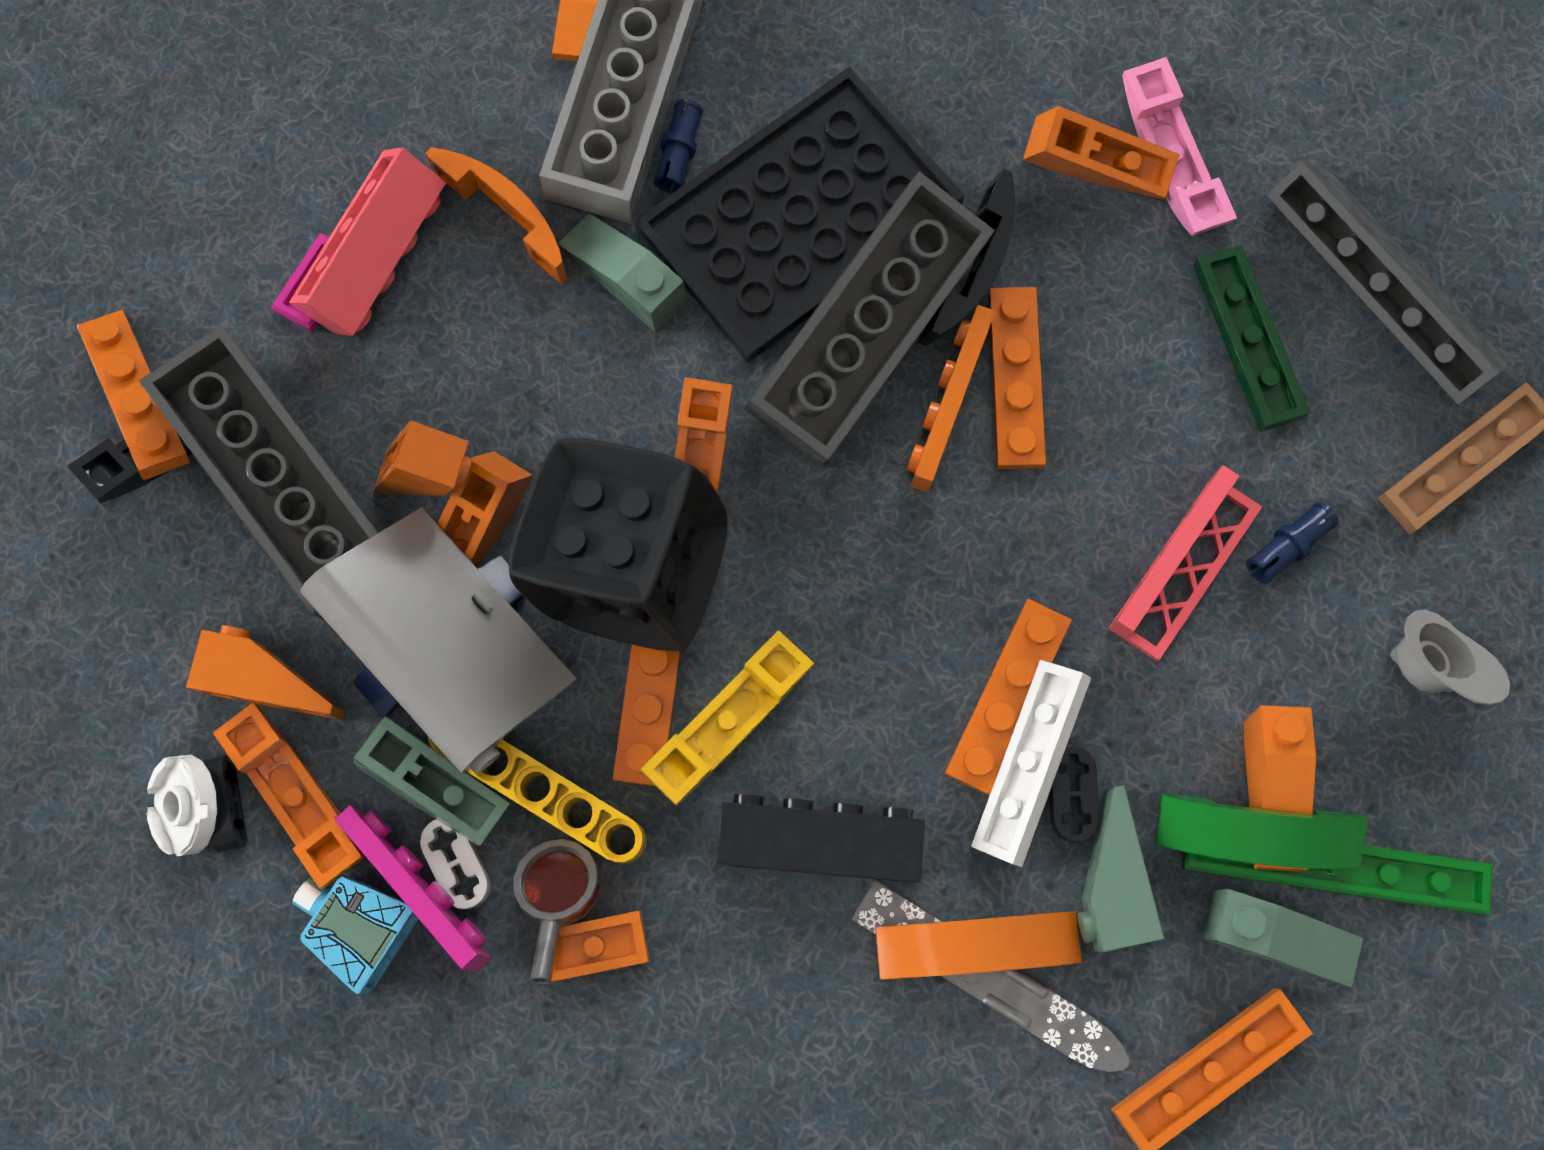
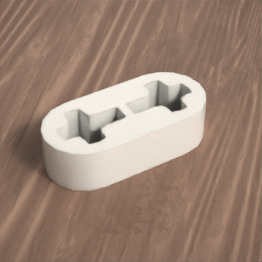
(444, 869)

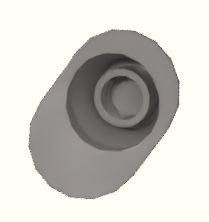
(1445, 660)

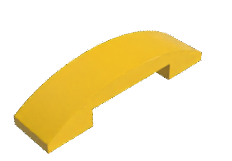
(727, 719)

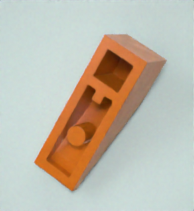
(1099, 153)
(423, 462)
(483, 504)
(246, 671)
(1280, 762)

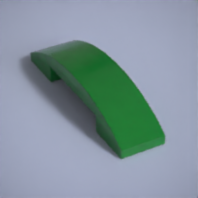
(1261, 835)

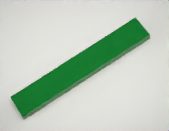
(1383, 875)

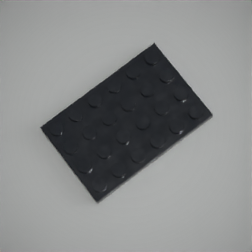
(788, 211)

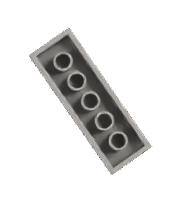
(617, 105)

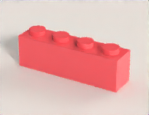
(369, 243)

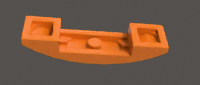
(468, 175)
(704, 426)
(291, 793)
(978, 945)

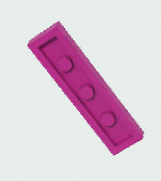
(428, 902)

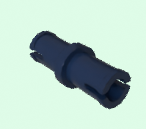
(678, 145)
(1292, 542)

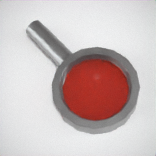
(555, 888)

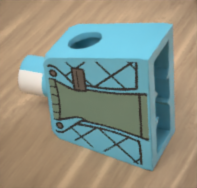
(354, 929)

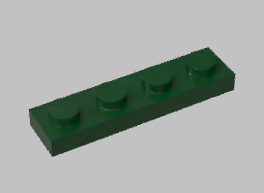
(1251, 338)

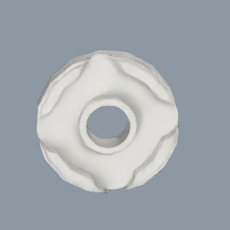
(183, 805)

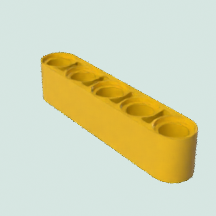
(557, 804)

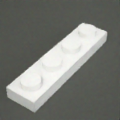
(1031, 762)

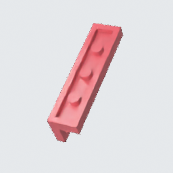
(1174, 552)

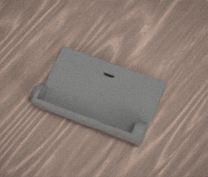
(438, 638)

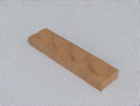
(1466, 459)

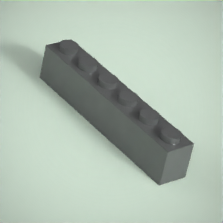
(1387, 279)

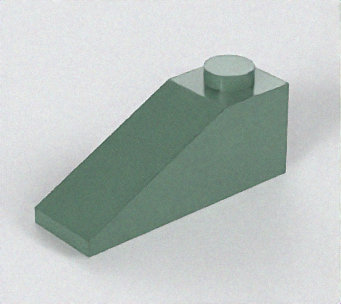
(626, 271)
(429, 781)
(1117, 888)
(1282, 936)

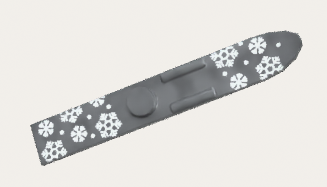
(1010, 993)

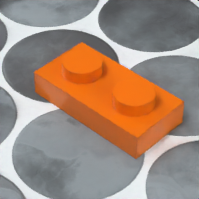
(600, 946)

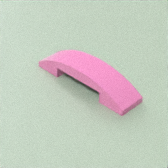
(1157, 117)

